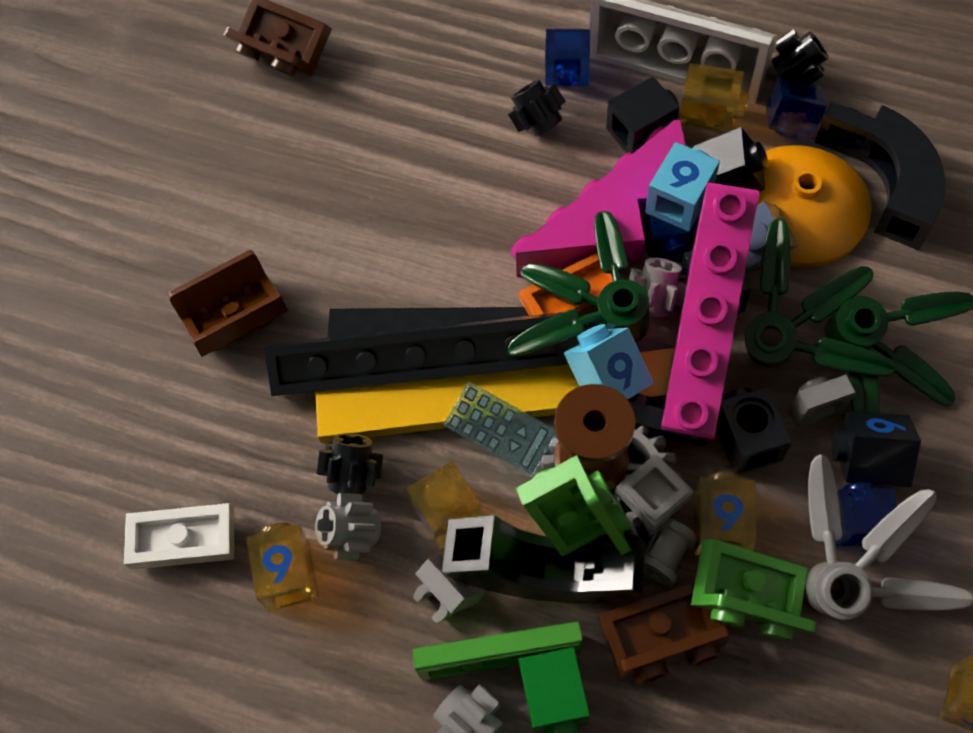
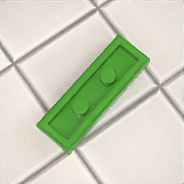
(493, 651)

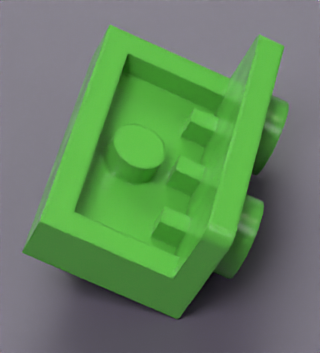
(574, 507)
(751, 588)

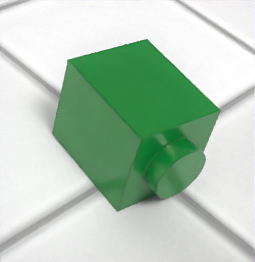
(554, 692)

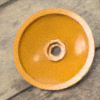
(823, 219)

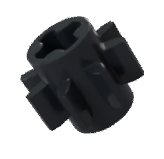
(800, 57)
(536, 107)
(349, 464)

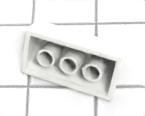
(668, 39)

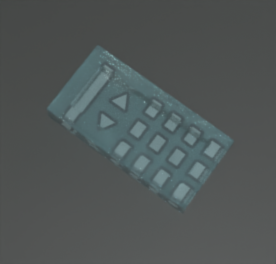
(500, 428)

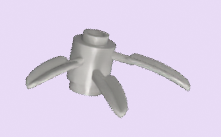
(881, 543)

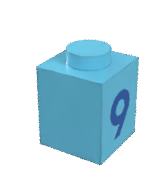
(680, 185)
(610, 360)

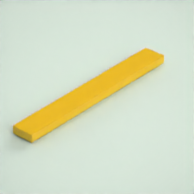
(427, 403)

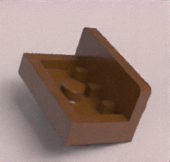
(280, 35)
(227, 303)
(660, 633)

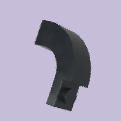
(901, 159)
(528, 566)

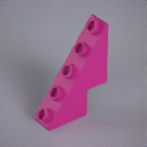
(622, 192)
(709, 310)

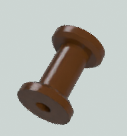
(597, 428)

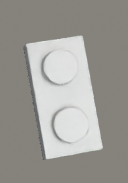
(179, 536)

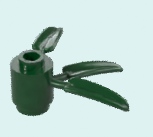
(619, 303)
(817, 307)
(865, 323)

